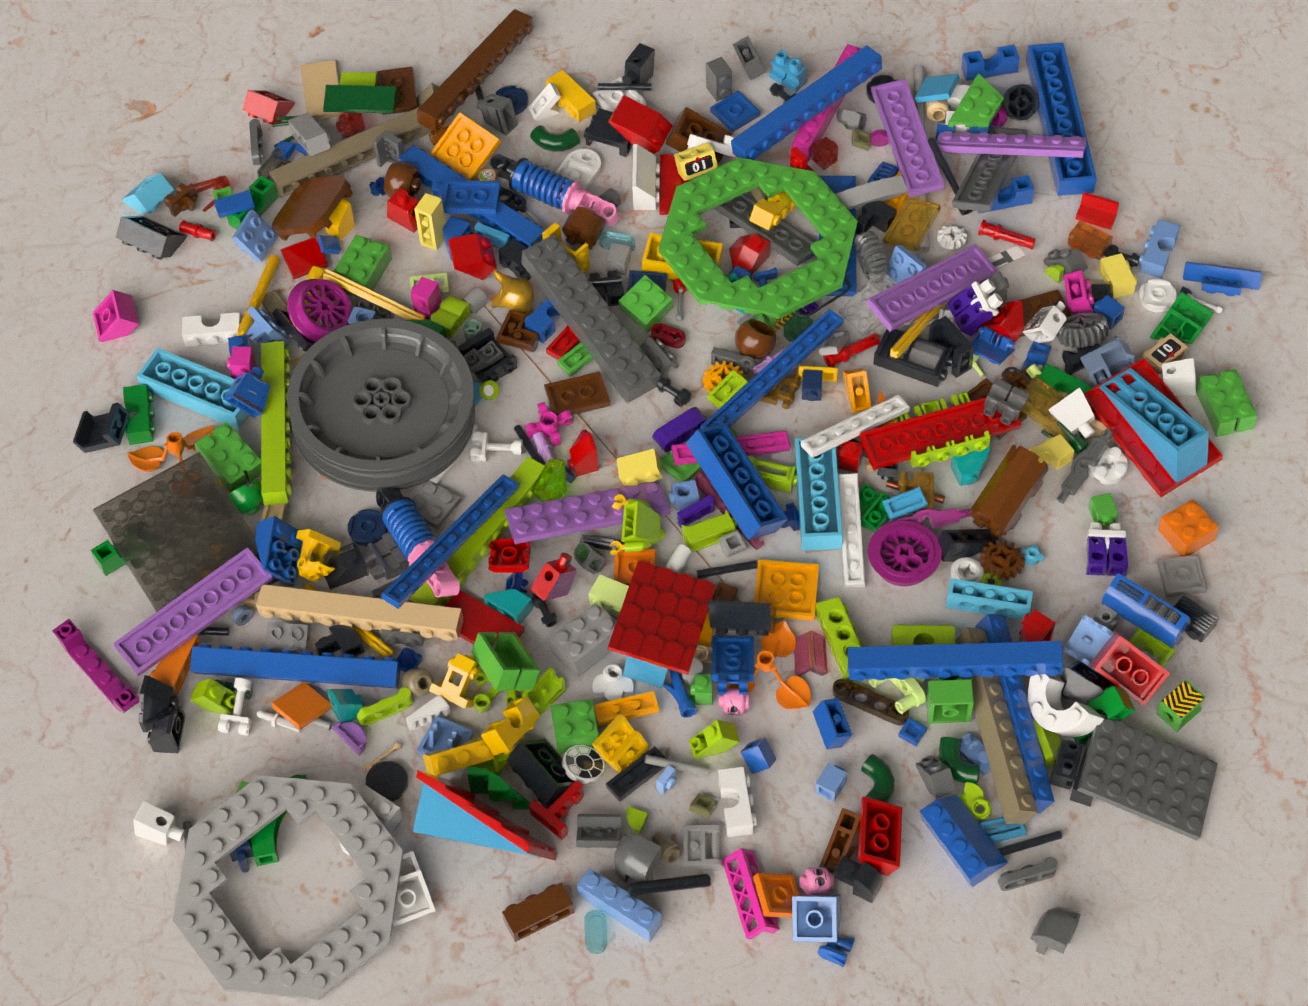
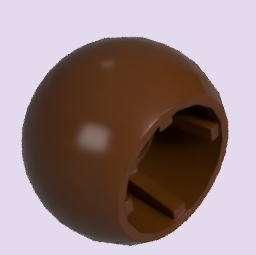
(402, 176)
(755, 339)

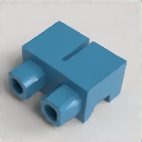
(788, 71)

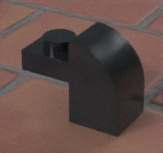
(877, 215)
(342, 639)
(863, 878)

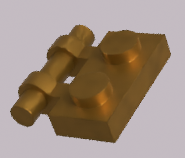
(777, 393)
(924, 480)

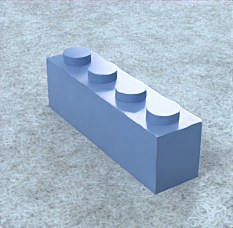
(619, 904)

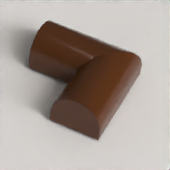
(514, 334)

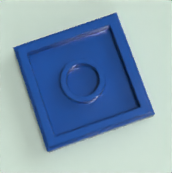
(735, 111)

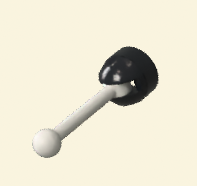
(1218, 309)

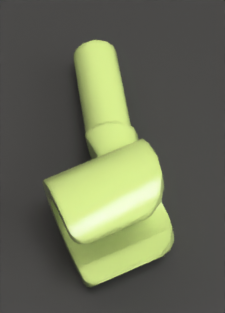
(975, 365)
(1034, 370)

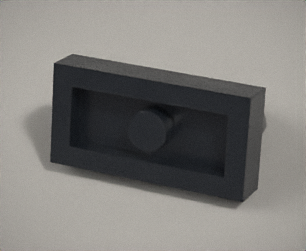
(1072, 360)

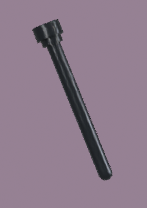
(946, 170)

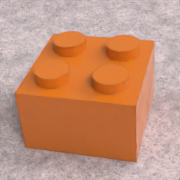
(1188, 528)

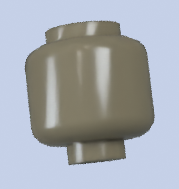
(418, 681)

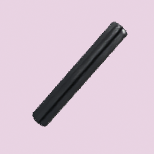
(669, 884)

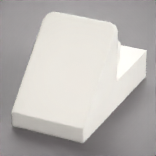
(545, 103)

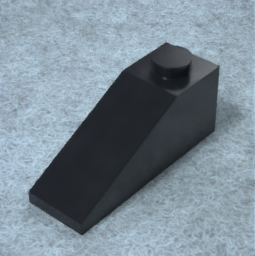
(964, 543)

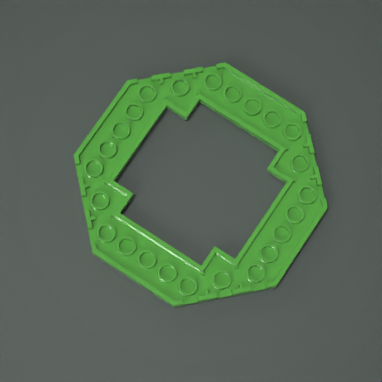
(786, 293)

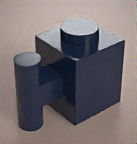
(241, 854)

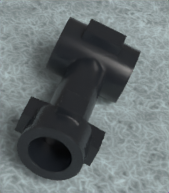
(777, 90)
(1113, 250)
(681, 397)
(548, 618)

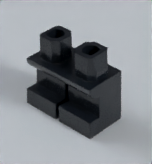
(610, 285)
(1066, 764)

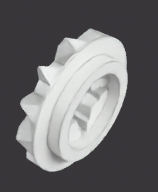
(945, 239)
(962, 564)

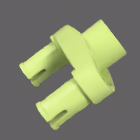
(910, 688)

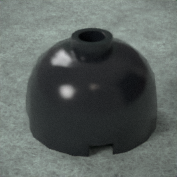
(1020, 102)

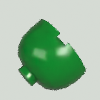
(247, 498)

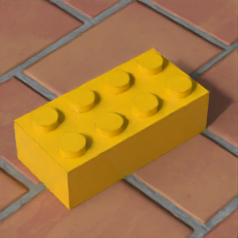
(654, 262)

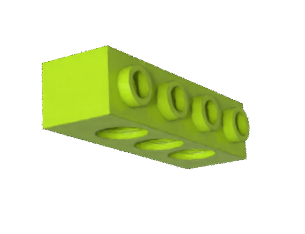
(826, 613)

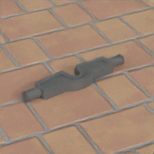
(1089, 457)

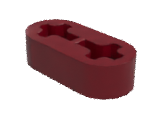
(668, 335)

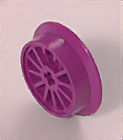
(320, 308)
(904, 554)

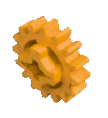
(716, 374)

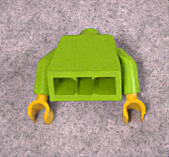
(639, 527)

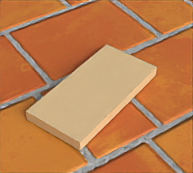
(314, 79)

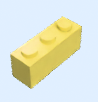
(430, 221)

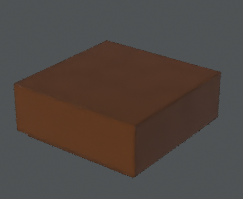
(725, 592)

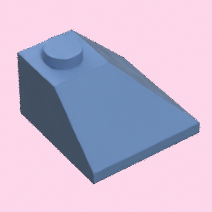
(816, 917)

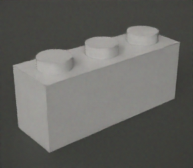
(309, 134)

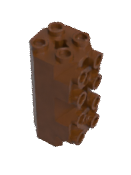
(1008, 491)

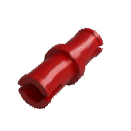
(197, 230)

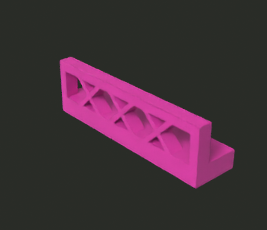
(748, 867)

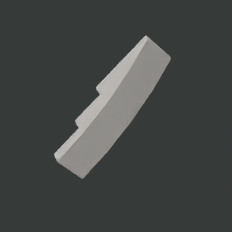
(878, 190)

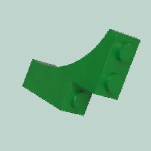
(265, 841)

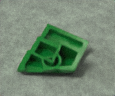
(1183, 320)
(486, 782)

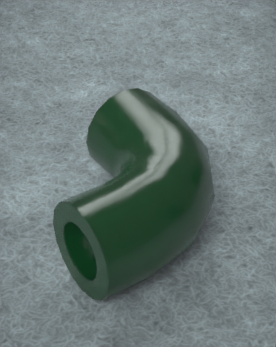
(554, 142)
(950, 755)
(882, 777)

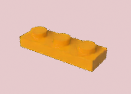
(630, 707)

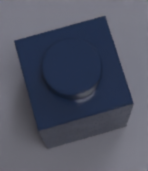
(812, 385)

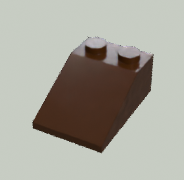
(689, 123)

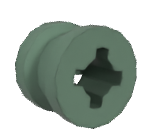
(472, 325)

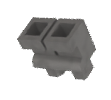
(996, 401)
(387, 556)

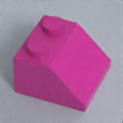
(115, 316)

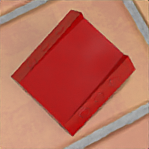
(508, 556)

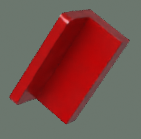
(1097, 211)

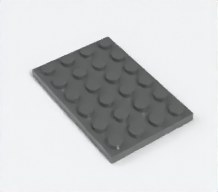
(1148, 777)

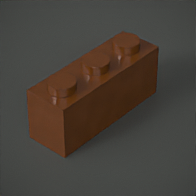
(537, 911)

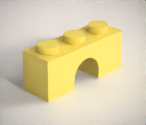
(1054, 451)

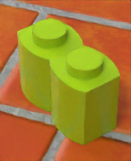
(451, 314)

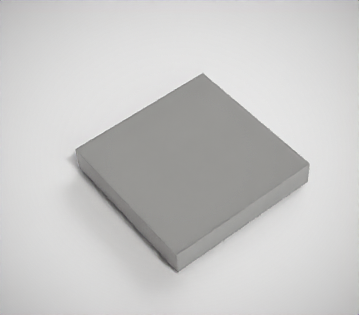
(1182, 575)

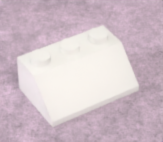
(645, 179)

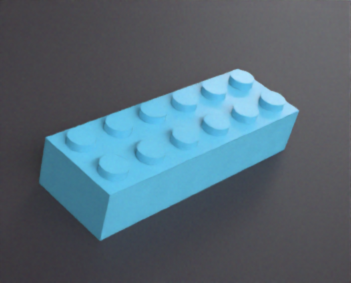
(191, 387)
(818, 499)

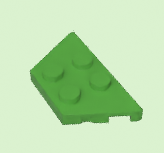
(978, 105)

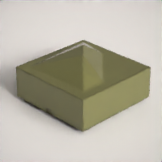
(861, 139)
(703, 805)

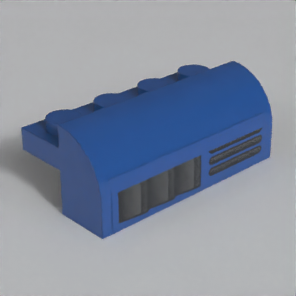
(1146, 611)

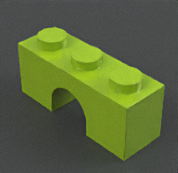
(914, 635)

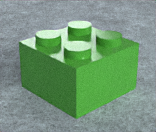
(646, 303)
(949, 701)
(574, 724)

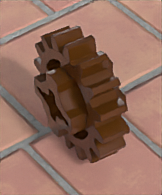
(1000, 560)

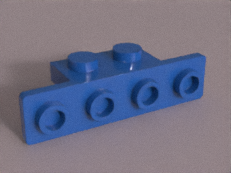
(1222, 278)

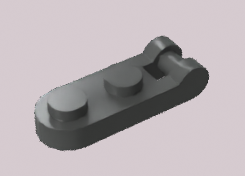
(256, 141)
(1028, 875)

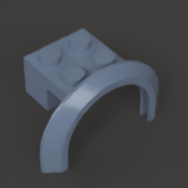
(1108, 360)

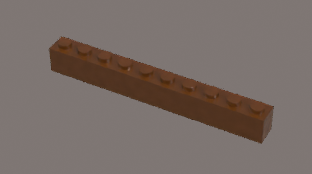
(474, 70)

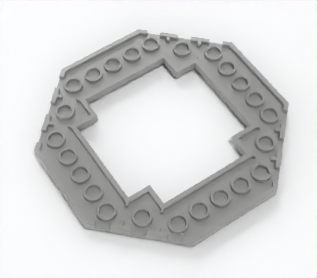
(339, 952)

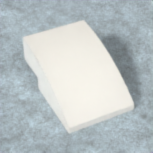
(412, 894)

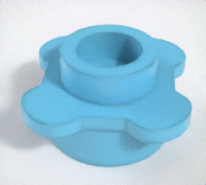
(1032, 560)

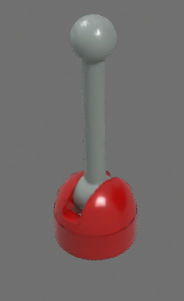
(680, 289)

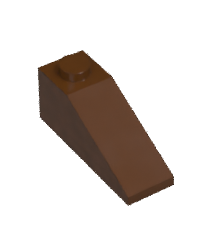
(843, 839)

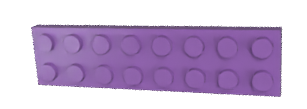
(907, 138)
(931, 287)
(579, 512)
(192, 612)

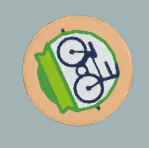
(487, 175)

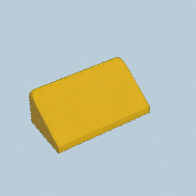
(829, 374)

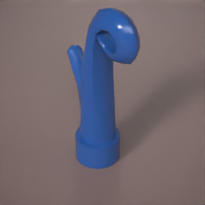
(685, 704)

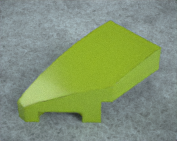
(495, 765)

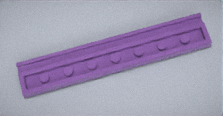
(1011, 144)

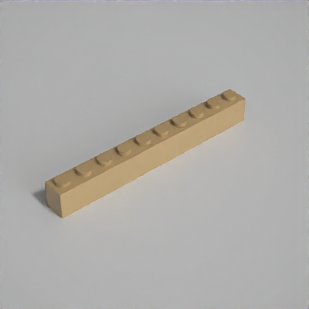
(359, 612)

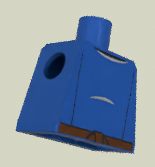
(249, 392)

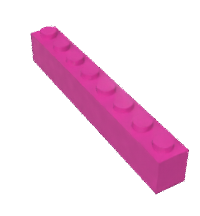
(816, 127)

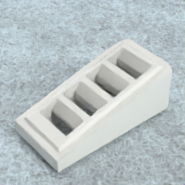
(428, 712)

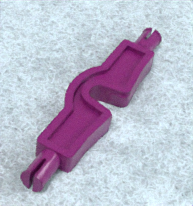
(937, 518)

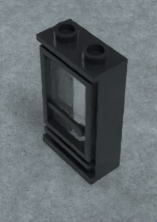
(921, 360)

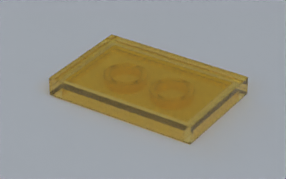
(911, 223)
(1040, 400)

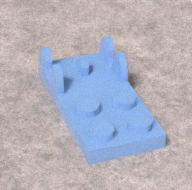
(1089, 640)

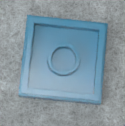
(937, 88)

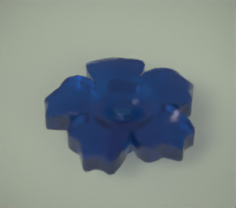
(378, 187)

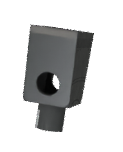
(498, 113)

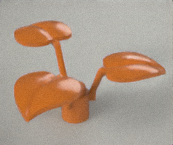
(149, 458)
(793, 693)

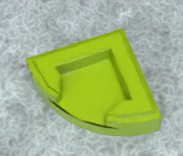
(1055, 272)
(636, 819)

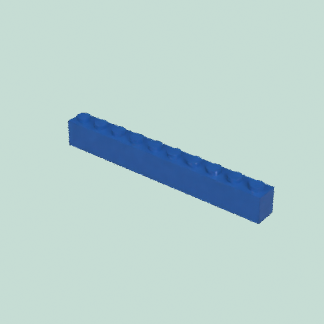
(807, 104)
(506, 219)
(955, 660)
(295, 667)
(1021, 717)

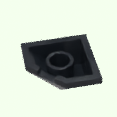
(347, 564)
(156, 701)
(167, 732)

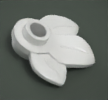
(612, 686)

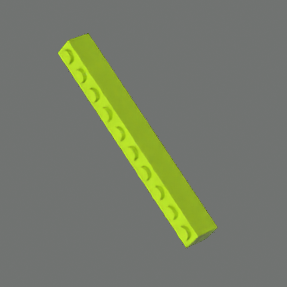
(275, 425)
(477, 546)

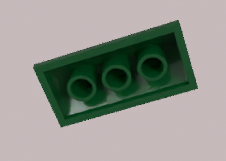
(361, 99)

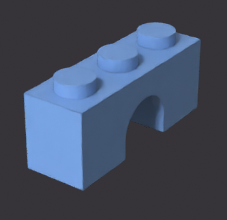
(1162, 237)

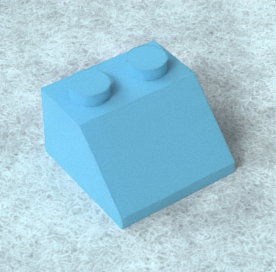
(148, 194)

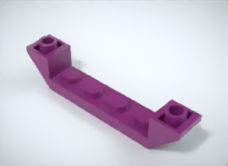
(118, 694)

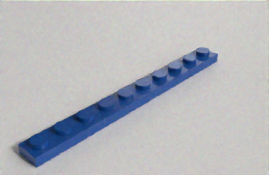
(776, 370)
(449, 541)

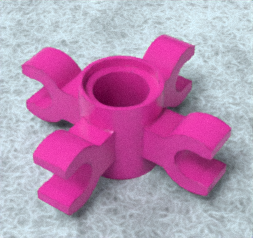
(554, 422)

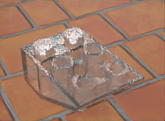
(856, 309)

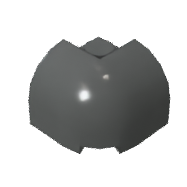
(636, 858)
(1055, 929)

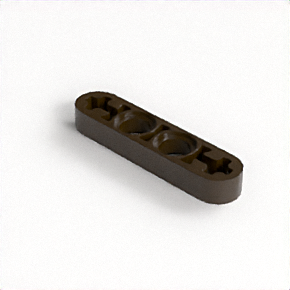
(868, 704)

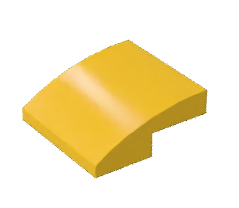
(620, 744)

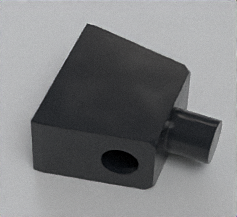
(639, 65)

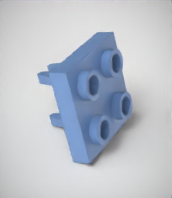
(254, 236)
(904, 264)
(265, 328)
(444, 735)

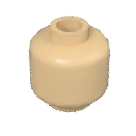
(936, 110)

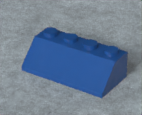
(962, 839)

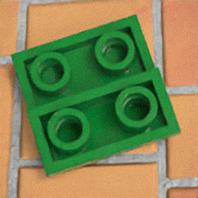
(871, 508)

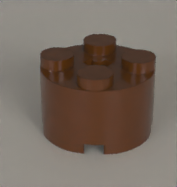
(583, 227)

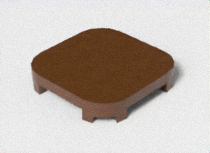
(311, 206)

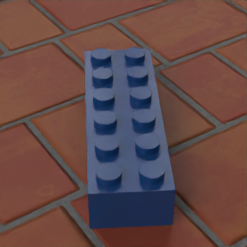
(736, 481)

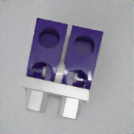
(975, 306)
(1105, 549)

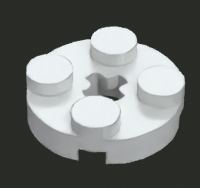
(1117, 470)

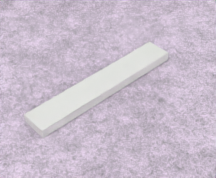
(854, 426)
(851, 530)

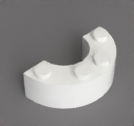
(1047, 710)

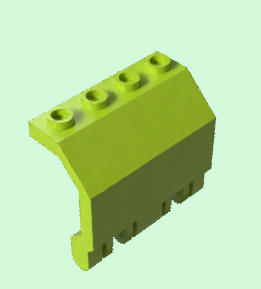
(951, 449)

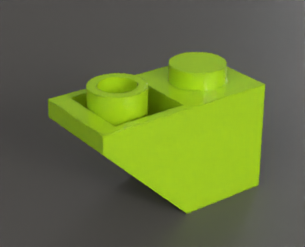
(213, 697)
(714, 739)

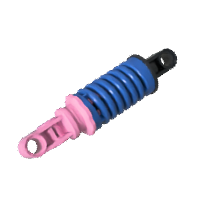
(551, 188)
(413, 536)

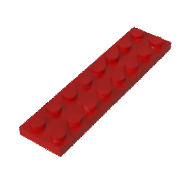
(896, 441)

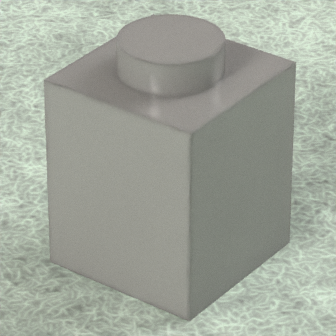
(618, 258)

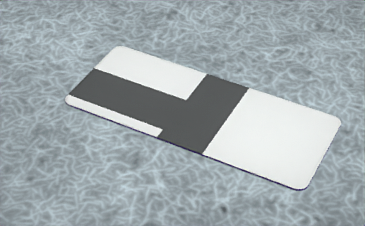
(1006, 256)

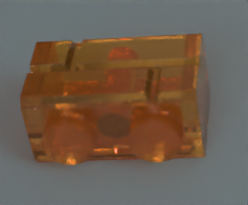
(1089, 240)

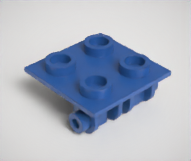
(994, 350)

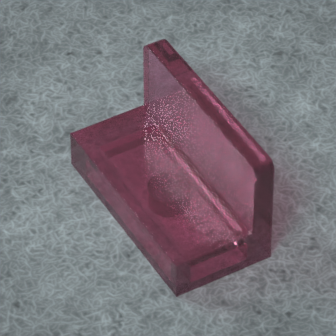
(810, 654)

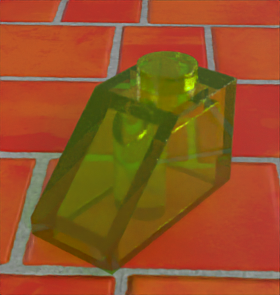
(551, 481)

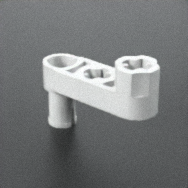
(723, 148)

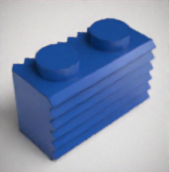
(832, 723)

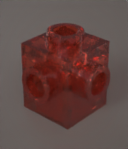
(350, 124)
(825, 153)

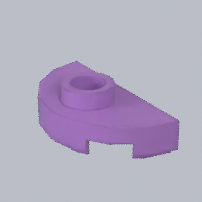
(352, 735)

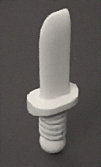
(276, 719)

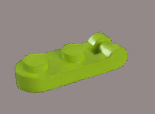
(385, 707)

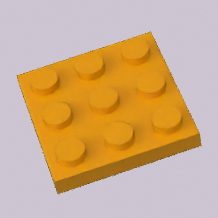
(465, 147)
(788, 587)

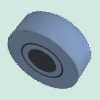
(242, 615)

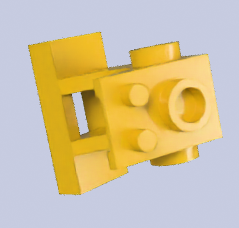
(315, 544)
(469, 669)

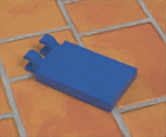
(468, 196)
(733, 661)

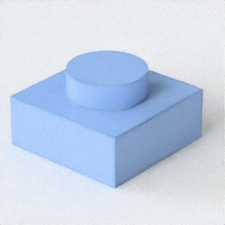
(666, 780)

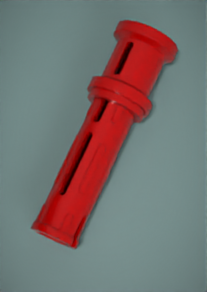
(997, 232)
(851, 350)

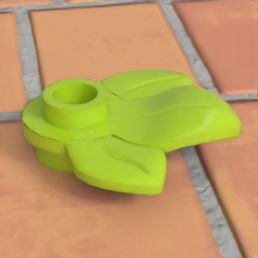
(973, 798)

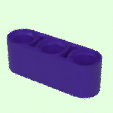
(679, 429)

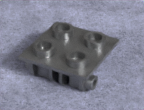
(287, 637)

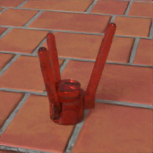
(216, 183)

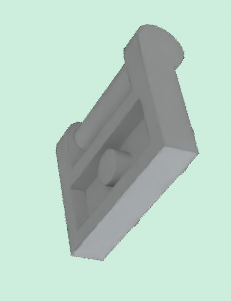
(695, 846)

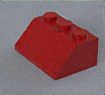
(880, 835)

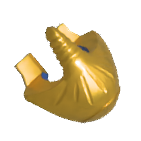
(514, 294)

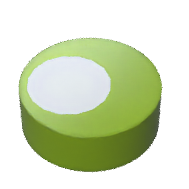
(489, 390)

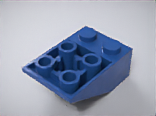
(278, 548)

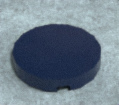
(518, 97)
(366, 527)

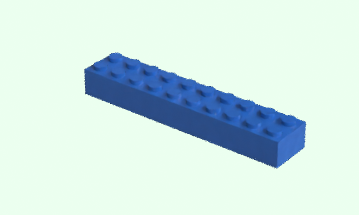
(1060, 115)

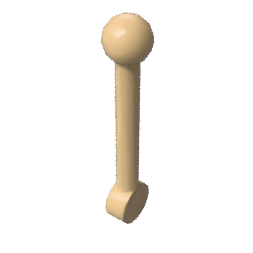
(397, 745)

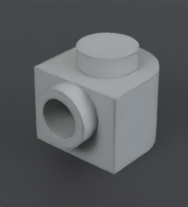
(1106, 617)

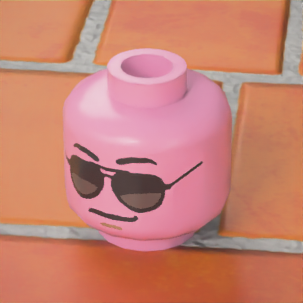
(733, 702)
(816, 881)

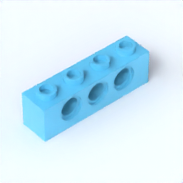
(988, 599)

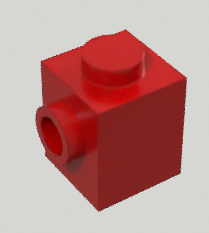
(850, 456)

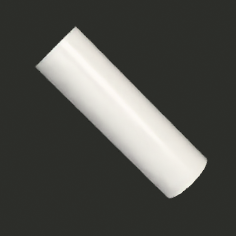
(679, 558)

